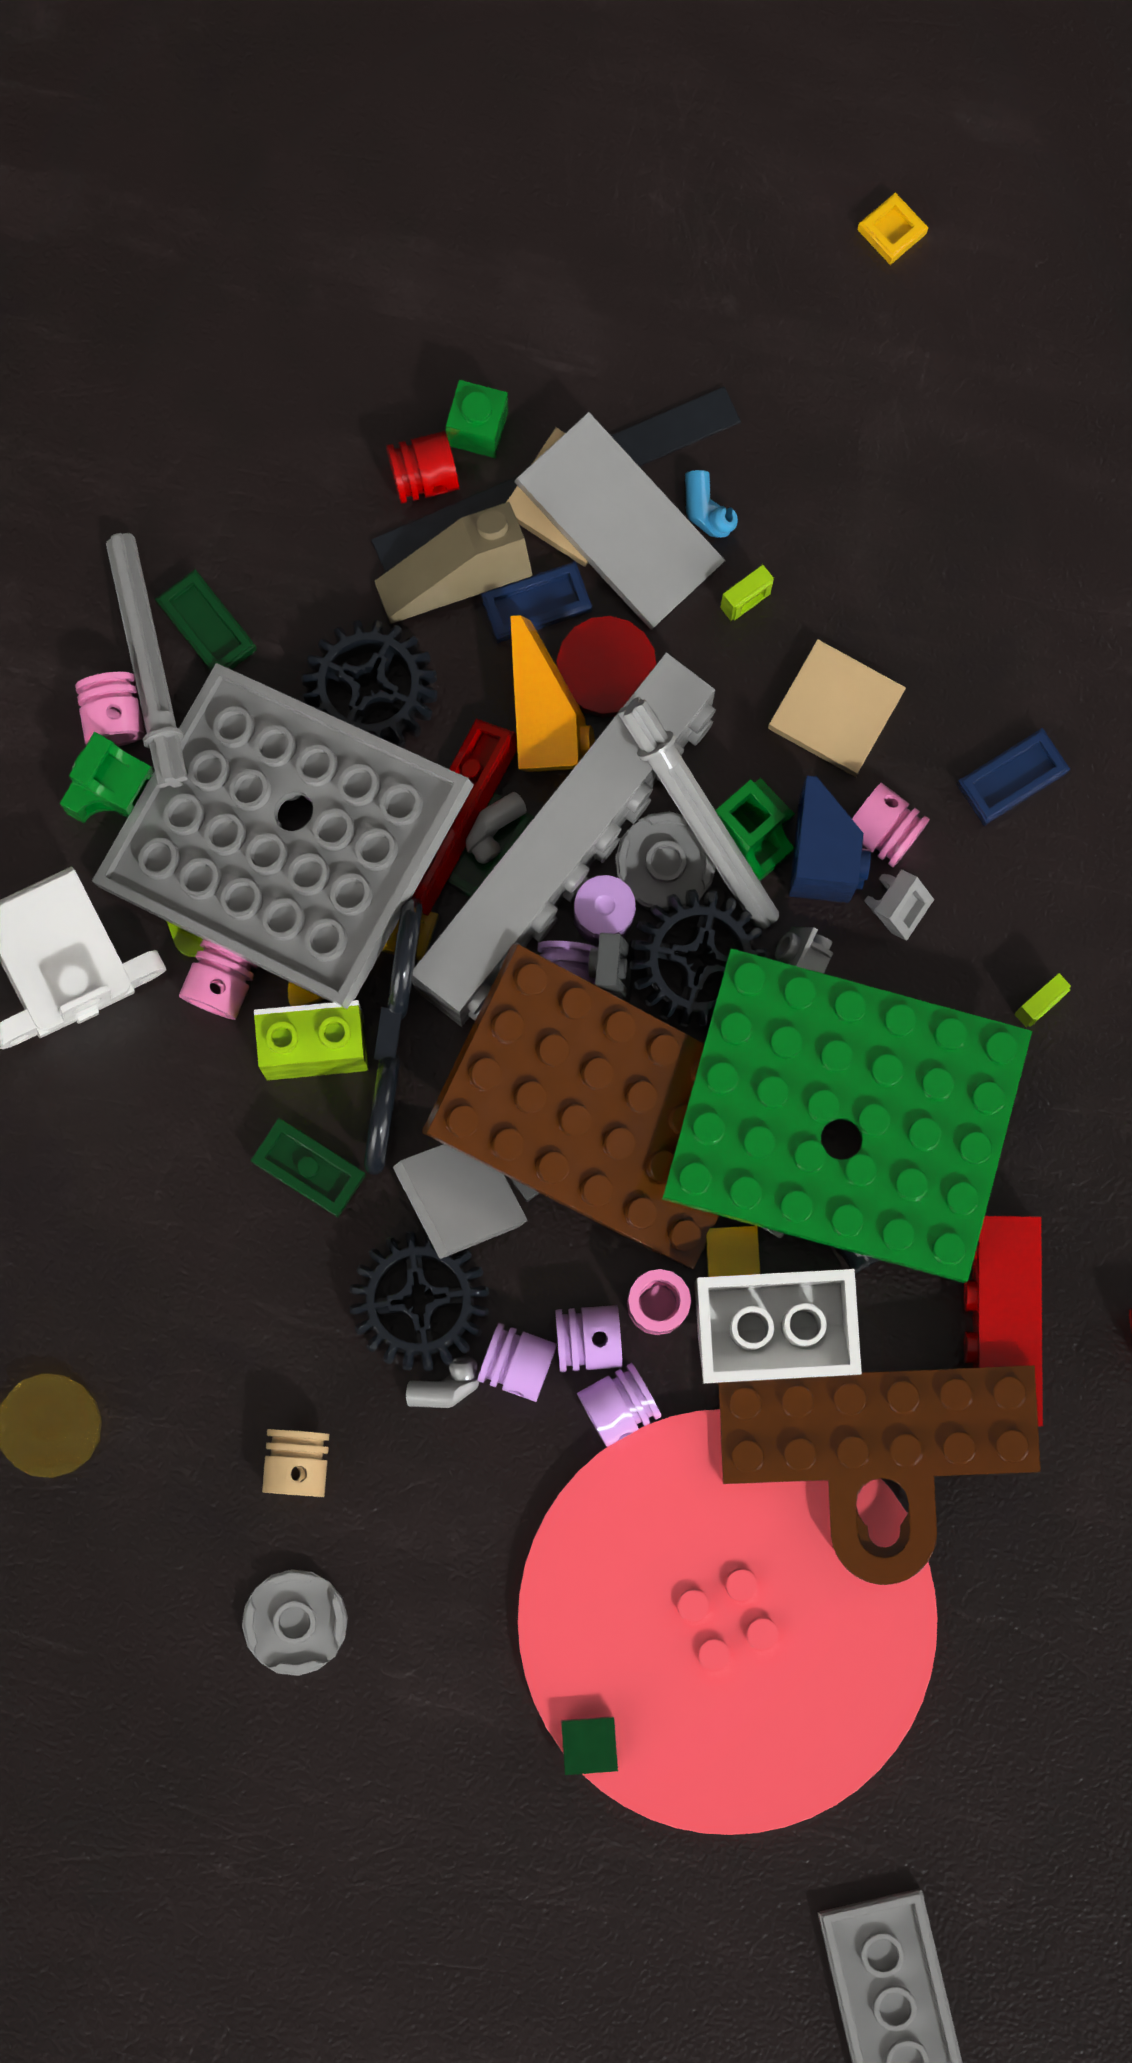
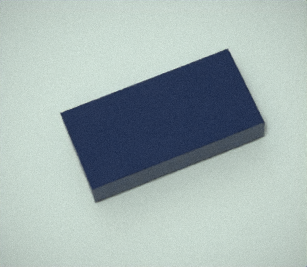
(542, 598)
(1013, 776)

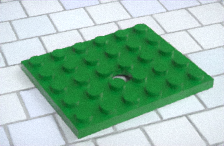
(814, 1049)

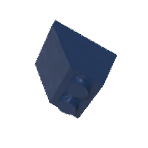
(828, 848)

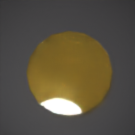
(49, 1425)

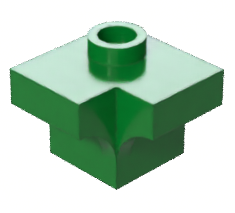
(104, 780)
(756, 824)

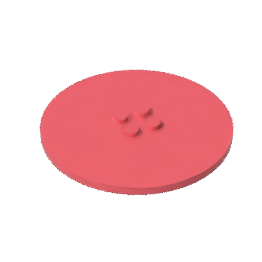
(720, 1634)

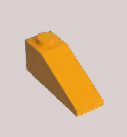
(548, 719)

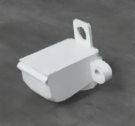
(62, 959)

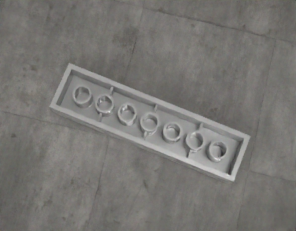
(559, 846)

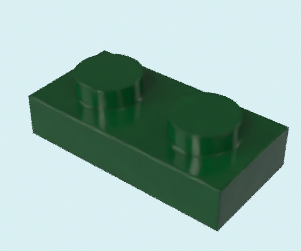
(308, 1167)

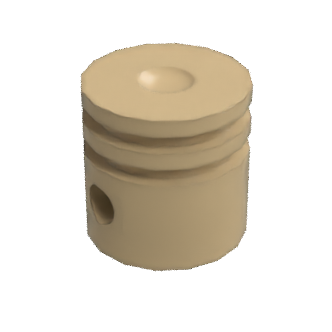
(296, 1450)

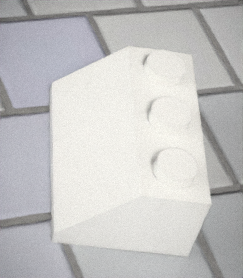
(778, 1326)

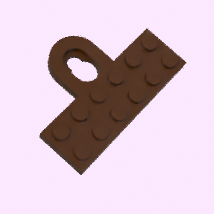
(878, 1428)

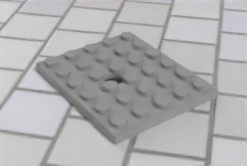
(295, 901)

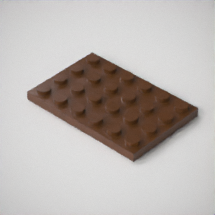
(576, 1102)

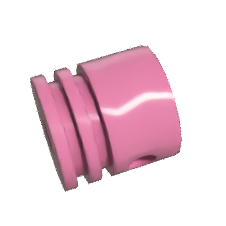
(110, 707)
(888, 824)
(219, 968)
(658, 1302)

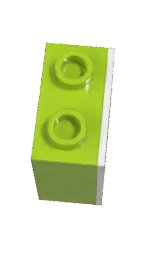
(310, 1040)

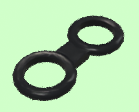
(388, 1036)

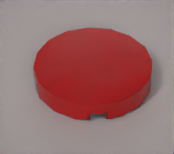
(605, 663)

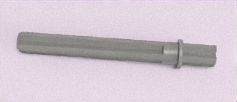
(162, 734)
(666, 761)

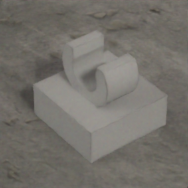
(902, 903)

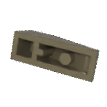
(460, 562)

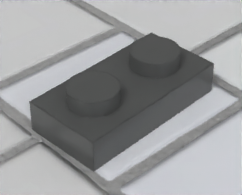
(610, 965)

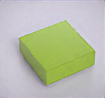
(747, 593)
(1043, 1000)

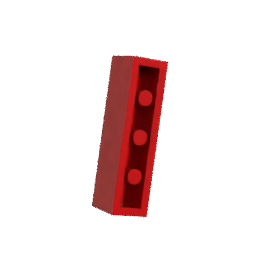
(1007, 1298)

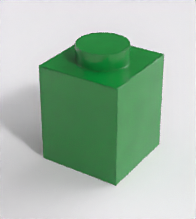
(477, 418)

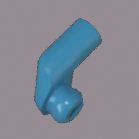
(703, 511)

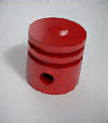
(423, 467)

